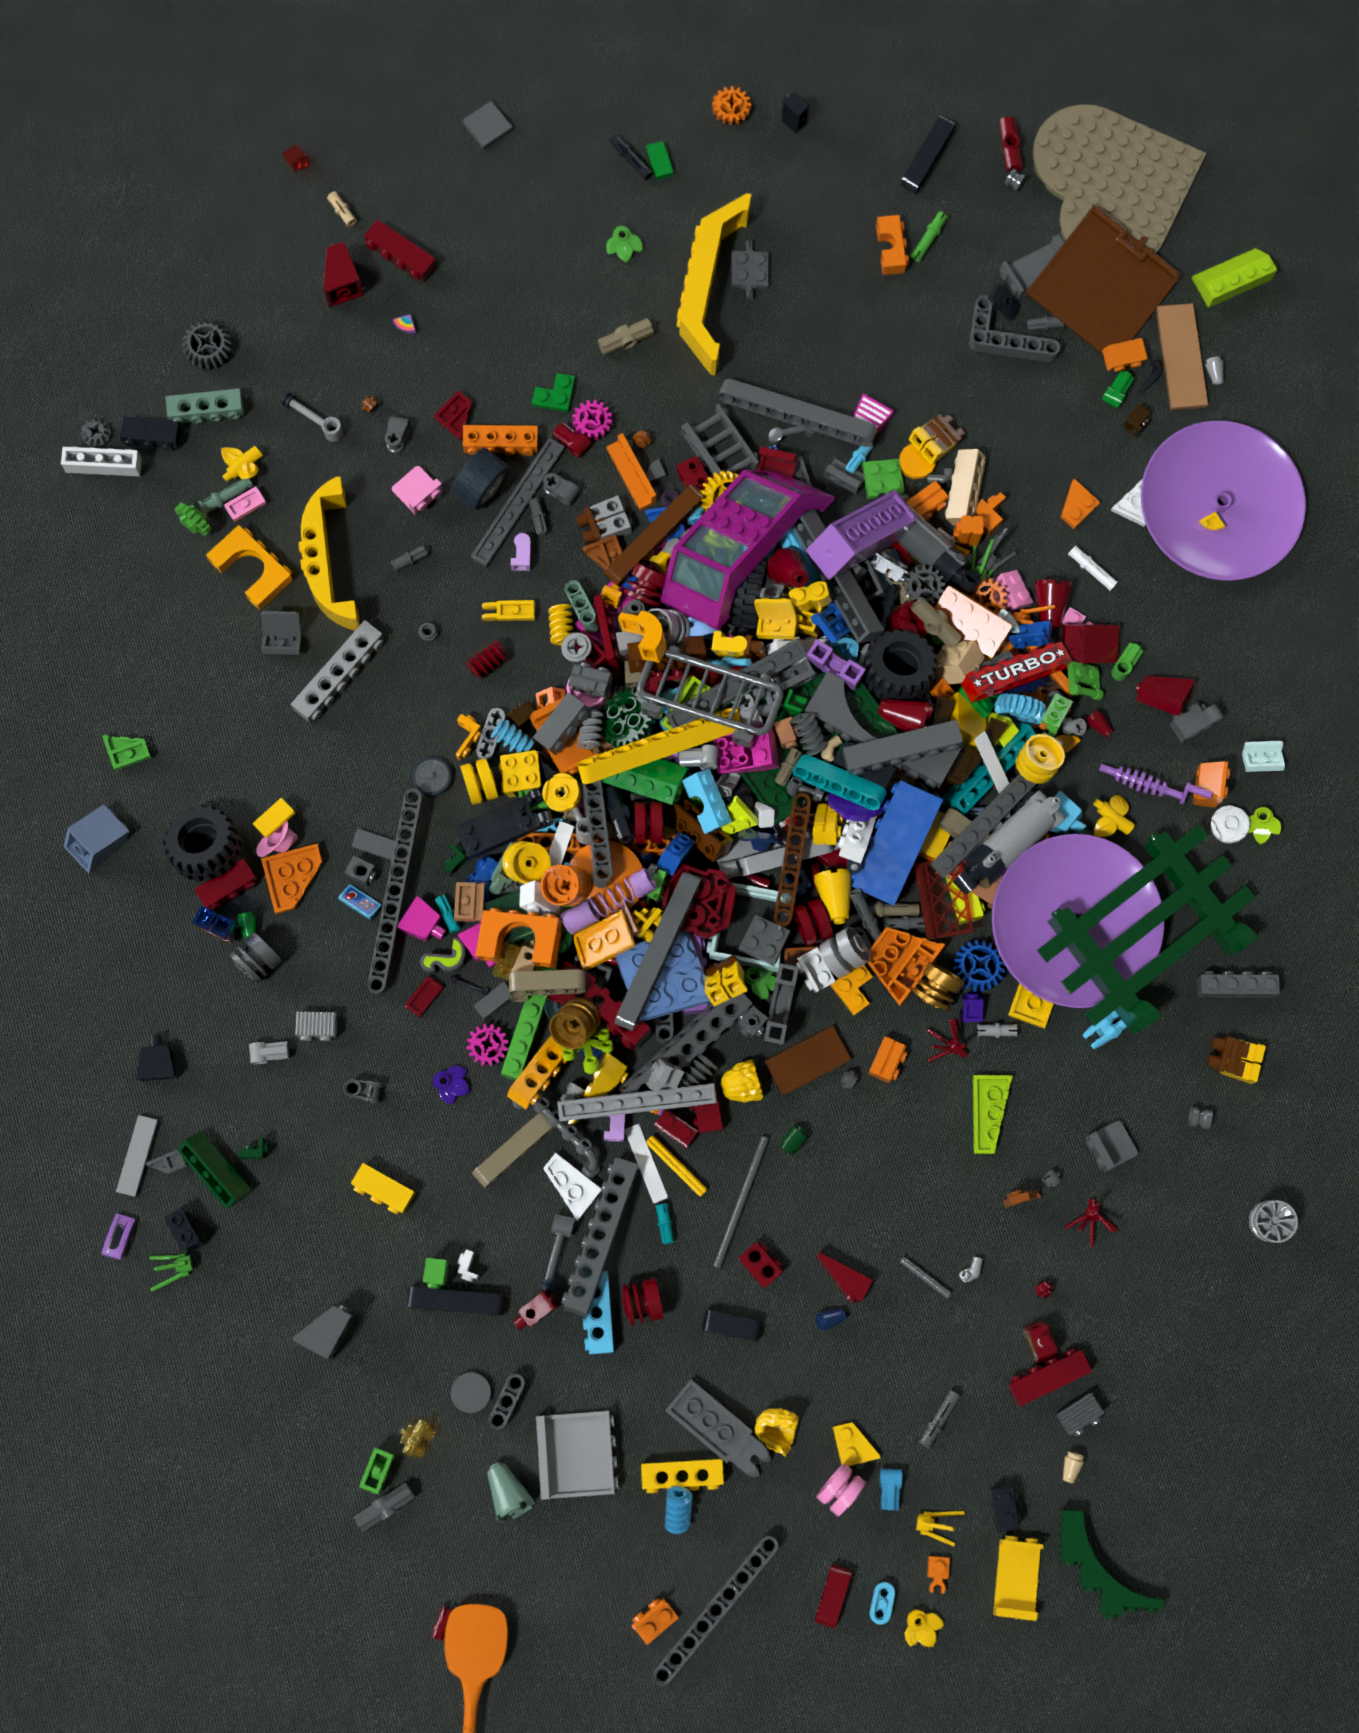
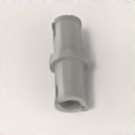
(996, 1030)

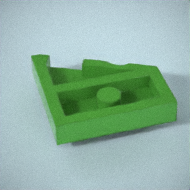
(126, 751)

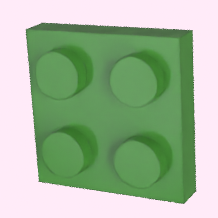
(882, 477)

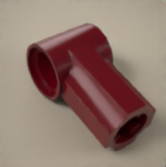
(575, 442)

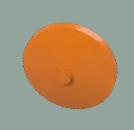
(623, 864)

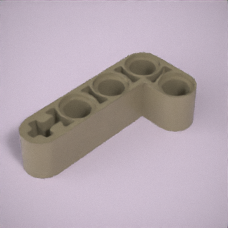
(545, 983)

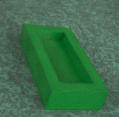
(659, 160)

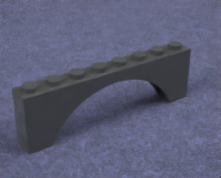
(834, 714)

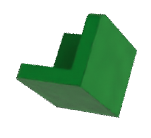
(794, 704)

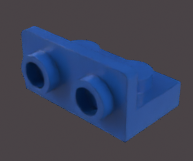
(1032, 635)

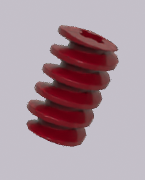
(486, 660)

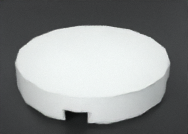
(1230, 824)

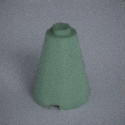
(508, 1494)

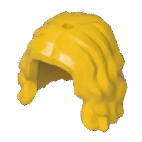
(742, 1083)
(777, 1429)

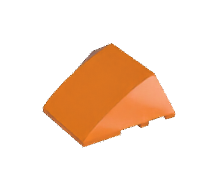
(900, 961)

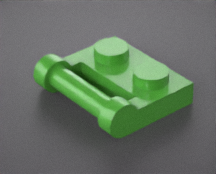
(1086, 675)

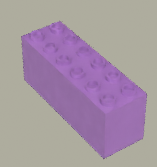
(861, 534)

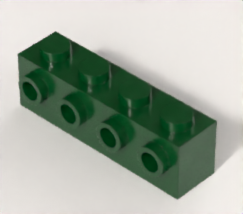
(213, 1169)

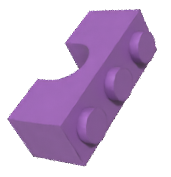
(826, 660)

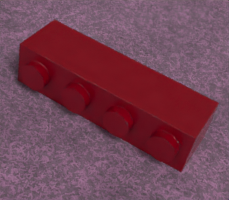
(400, 251)
(1049, 1378)

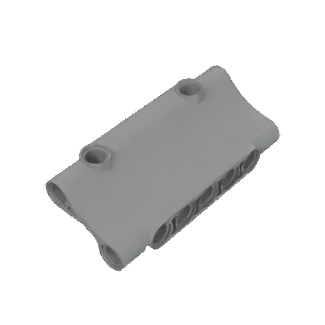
(743, 860)

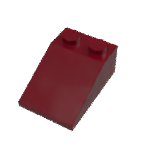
(1091, 642)

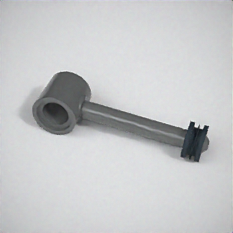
(563, 1228)

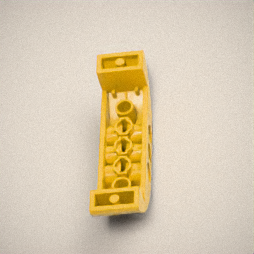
(315, 553)

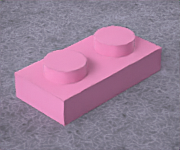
(245, 504)

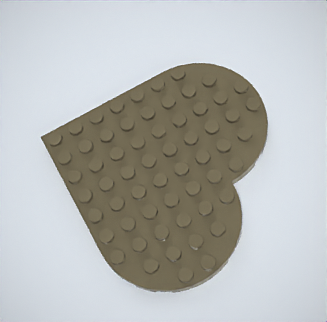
(1115, 164)

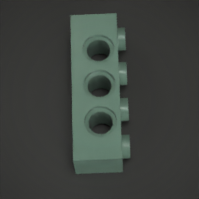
(196, 401)

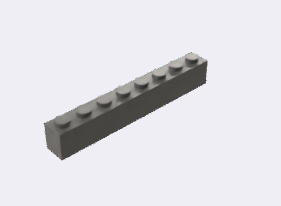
(843, 587)

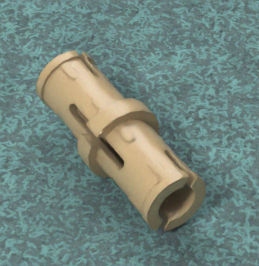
(335, 200)

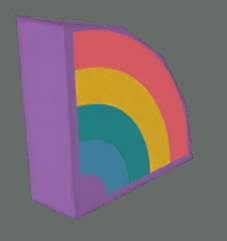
(405, 324)

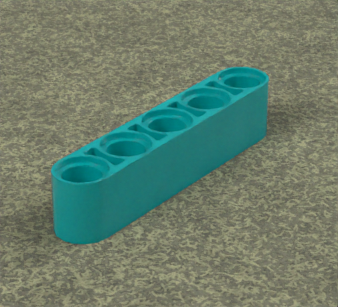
(839, 782)

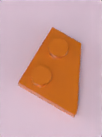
(1078, 504)

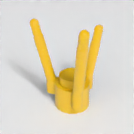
(926, 1524)

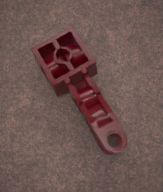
(607, 1011)

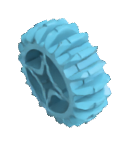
(1020, 708)

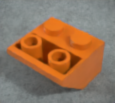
(1213, 778)

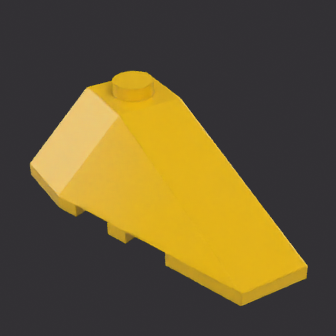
(606, 1079)

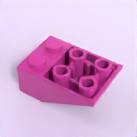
(741, 759)

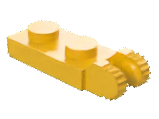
(510, 610)

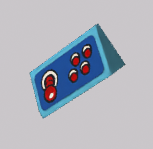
(359, 902)

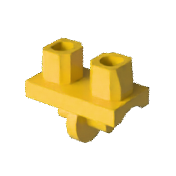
(652, 917)

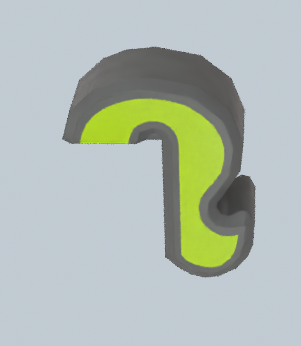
(446, 963)

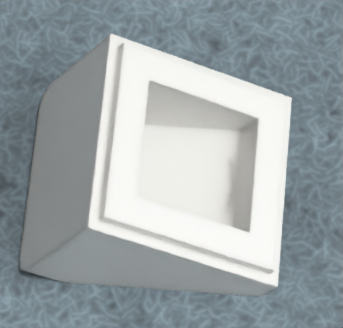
(764, 814)

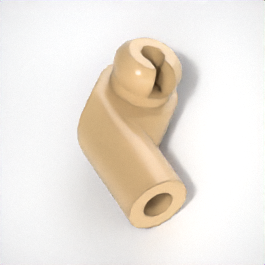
(827, 752)

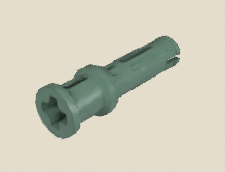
(217, 499)

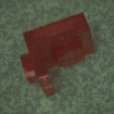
(295, 158)

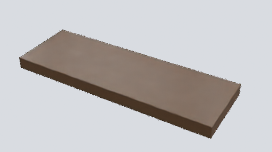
(1181, 357)

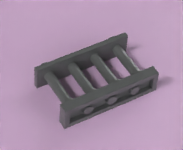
(701, 448)

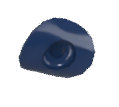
(761, 837)

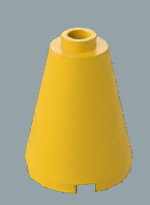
(834, 893)

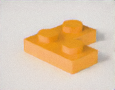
(848, 990)

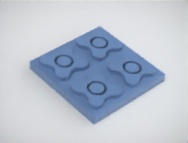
(679, 984)

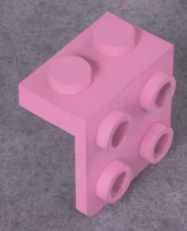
(417, 489)

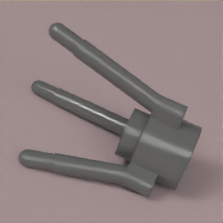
(991, 564)

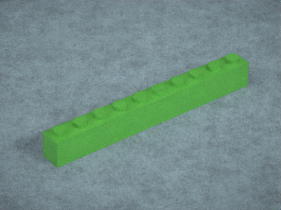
(526, 1028)

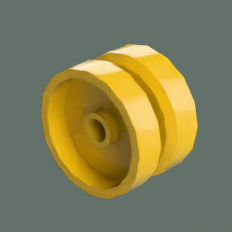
(1040, 758)
(479, 781)
(521, 871)

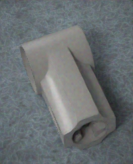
(705, 757)
(262, 1052)

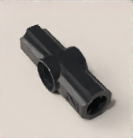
(618, 814)

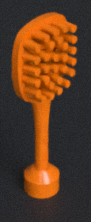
(475, 1651)

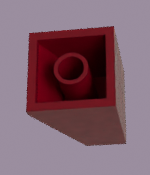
(340, 277)

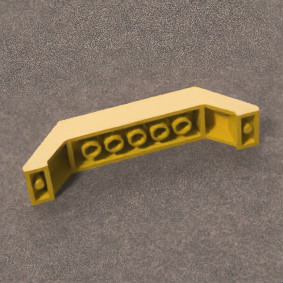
(701, 275)

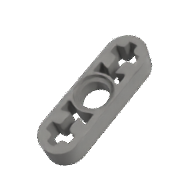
(481, 746)

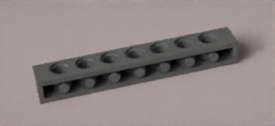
(688, 1035)
(582, 1304)

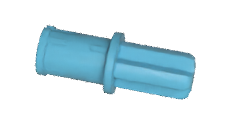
(858, 457)

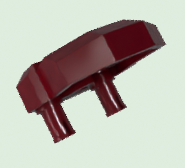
(715, 889)

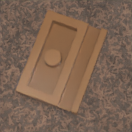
(469, 901)

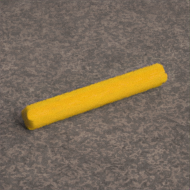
(676, 1166)

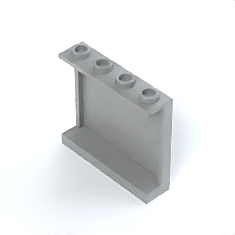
(576, 1455)

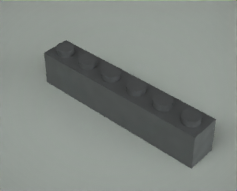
(902, 747)

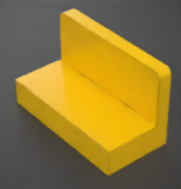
(273, 818)

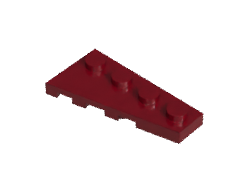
(607, 635)

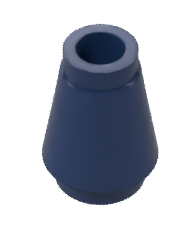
(829, 1319)

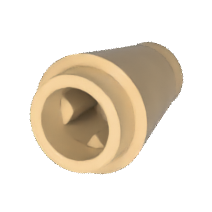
(1072, 1466)

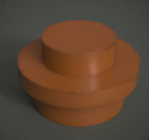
(369, 404)
(641, 439)

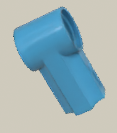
(891, 1483)

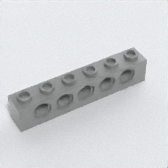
(363, 633)

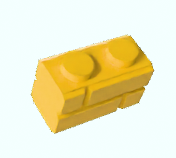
(826, 825)

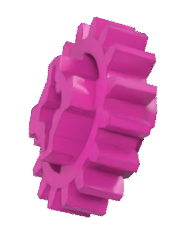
(594, 412)
(496, 1047)

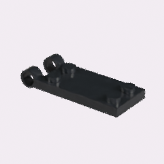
(503, 825)

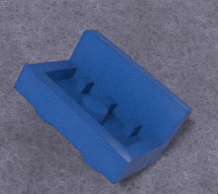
(482, 874)

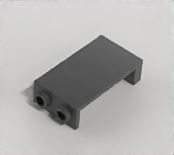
(1025, 270)

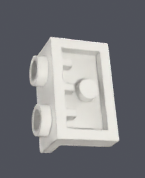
(815, 969)

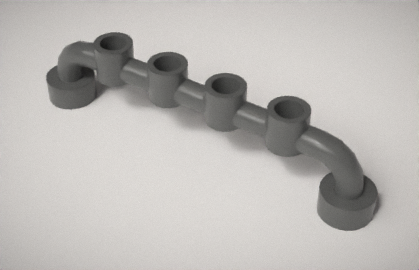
(569, 1133)

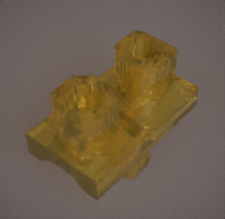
(507, 960)
(415, 1434)

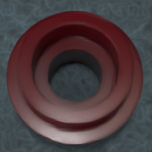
(1044, 1289)

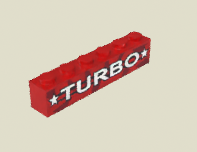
(1015, 672)

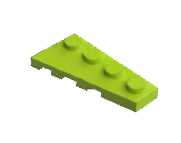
(988, 1109)

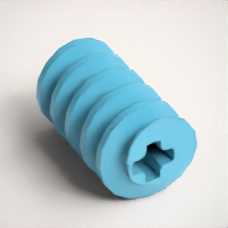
(512, 737)

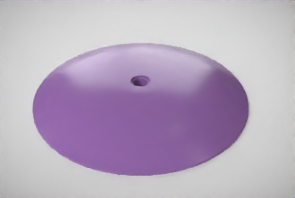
(1245, 472)
(1074, 874)

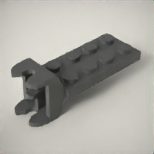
(718, 1429)

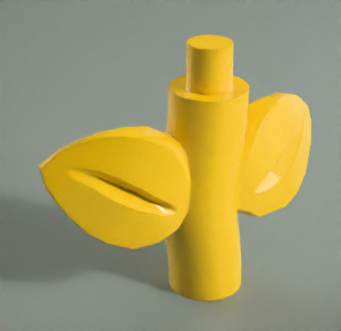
(240, 463)
(1112, 817)

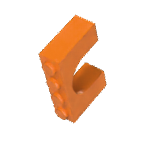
(497, 924)

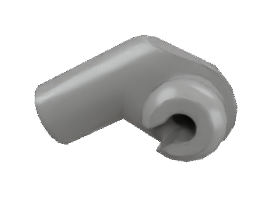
(972, 1272)

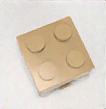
(958, 661)

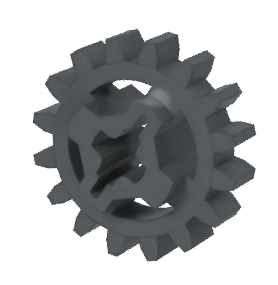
(918, 581)

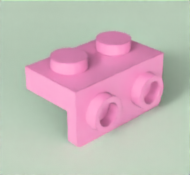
(1018, 594)

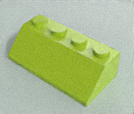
(1234, 276)

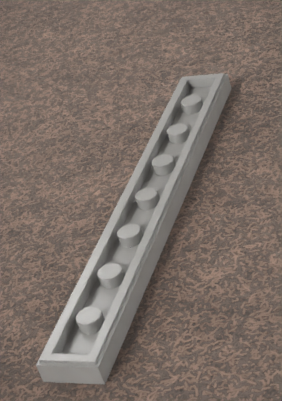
(636, 1102)

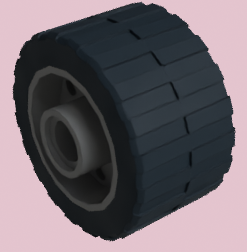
(480, 478)

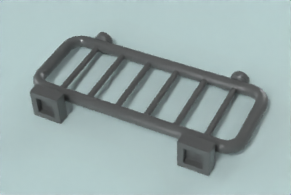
(743, 737)

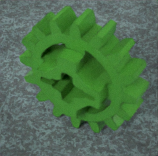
(193, 519)

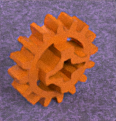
(740, 103)
(993, 591)

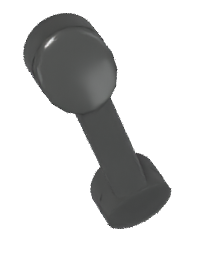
(776, 434)

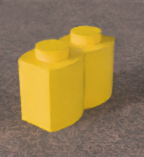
(812, 596)

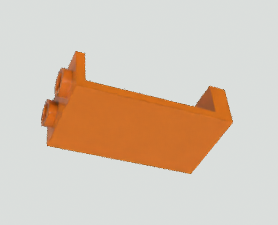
(570, 755)

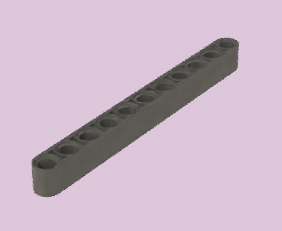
(393, 881)

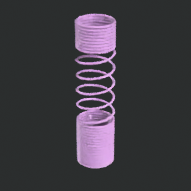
(587, 913)

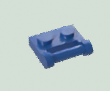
(835, 628)

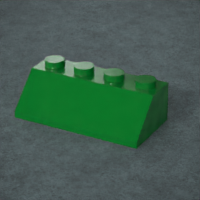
(655, 780)

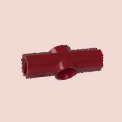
(1009, 135)

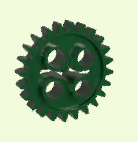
(625, 719)

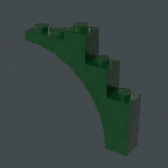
(1112, 1596)

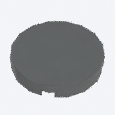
(470, 1392)

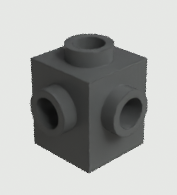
(757, 1018)

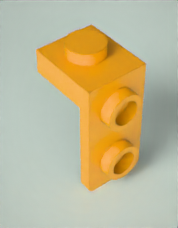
(470, 725)

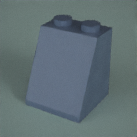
(95, 837)

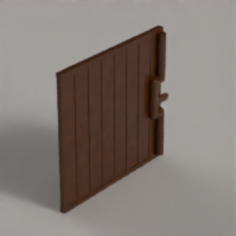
(1103, 281)

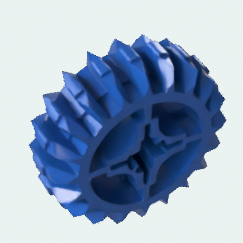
(985, 972)

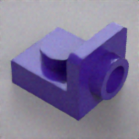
(972, 1007)

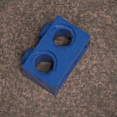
(675, 853)

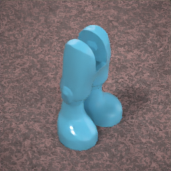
(1105, 1030)

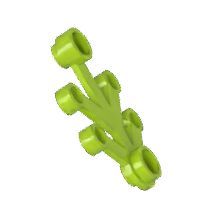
(591, 1064)

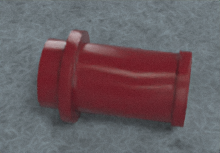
(758, 881)

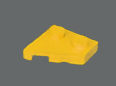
(852, 1445)

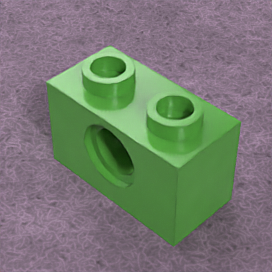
(435, 1273)
(377, 1471)

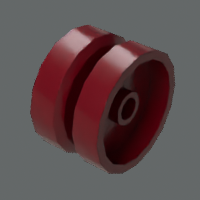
(648, 822)
(812, 921)

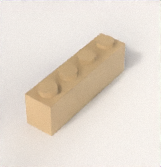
(965, 485)

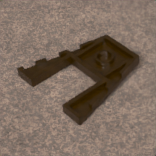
(968, 758)

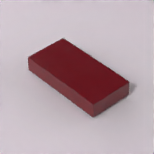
(423, 996)

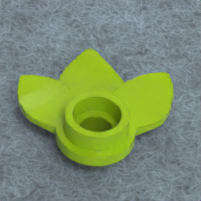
(1263, 828)

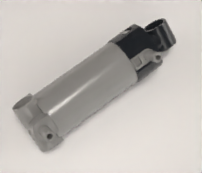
(1005, 845)

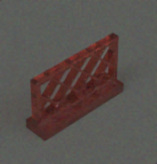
(928, 905)

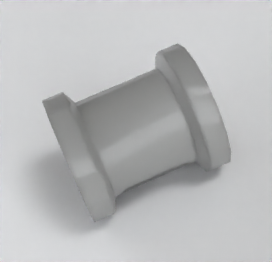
(1075, 726)

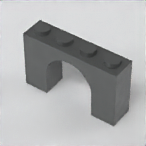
(780, 1004)

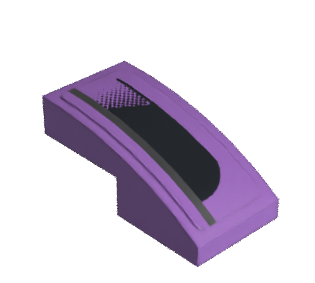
(118, 1236)

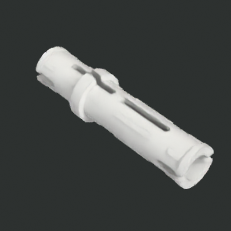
(1087, 563)

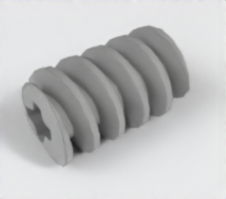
(589, 729)

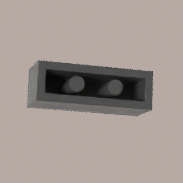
(562, 723)

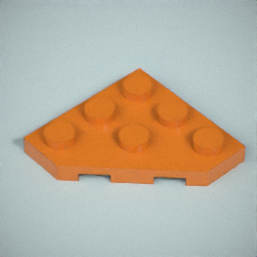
(290, 875)

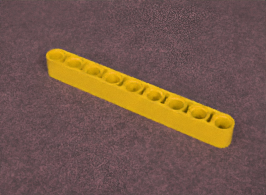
(654, 748)

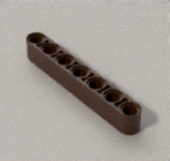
(655, 535)
(795, 850)

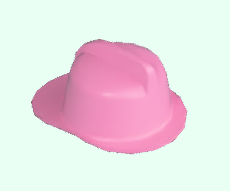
(279, 841)

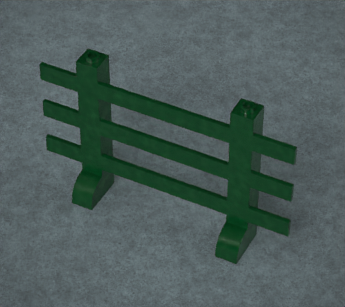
(1191, 889)

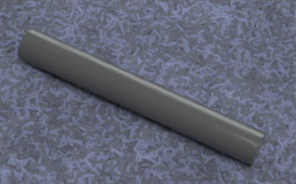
(925, 1277)

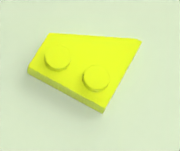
(740, 815)

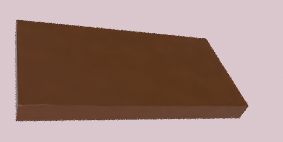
(807, 1060)

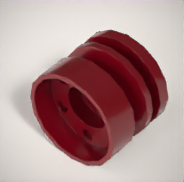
(647, 585)
(642, 1302)

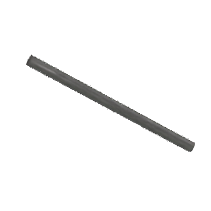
(741, 1202)

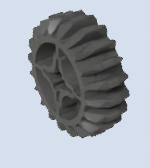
(206, 335)

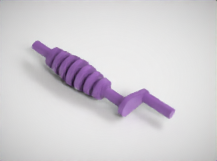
(1155, 786)

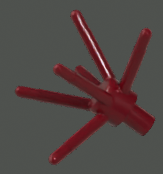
(953, 1046)
(1092, 1214)

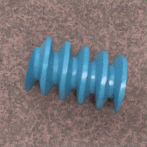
(678, 1509)

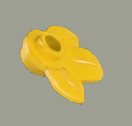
(923, 1631)

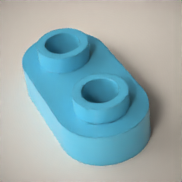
(884, 1603)

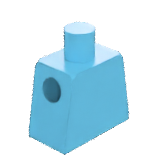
(1073, 815)

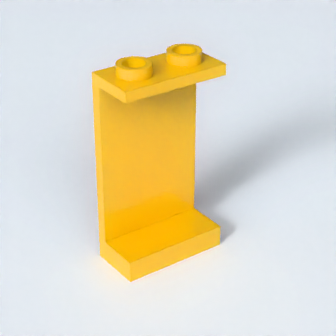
(1017, 1578)

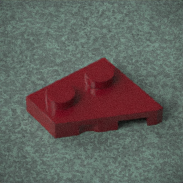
(454, 414)

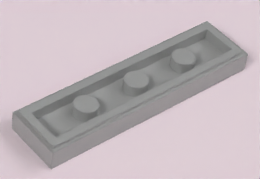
(137, 1156)

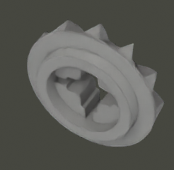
(570, 642)

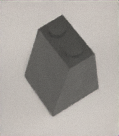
(326, 1332)

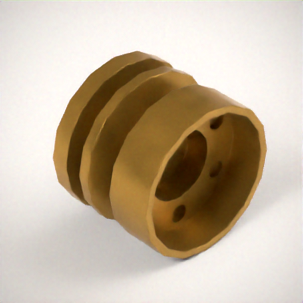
(938, 986)
(574, 1023)

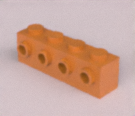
(501, 439)

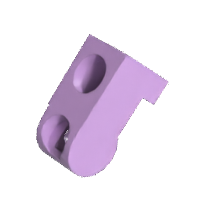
(523, 553)
(616, 1131)

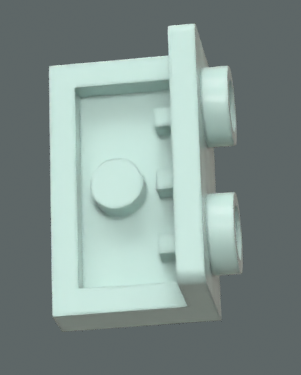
(1263, 756)

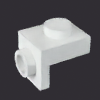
(465, 1262)

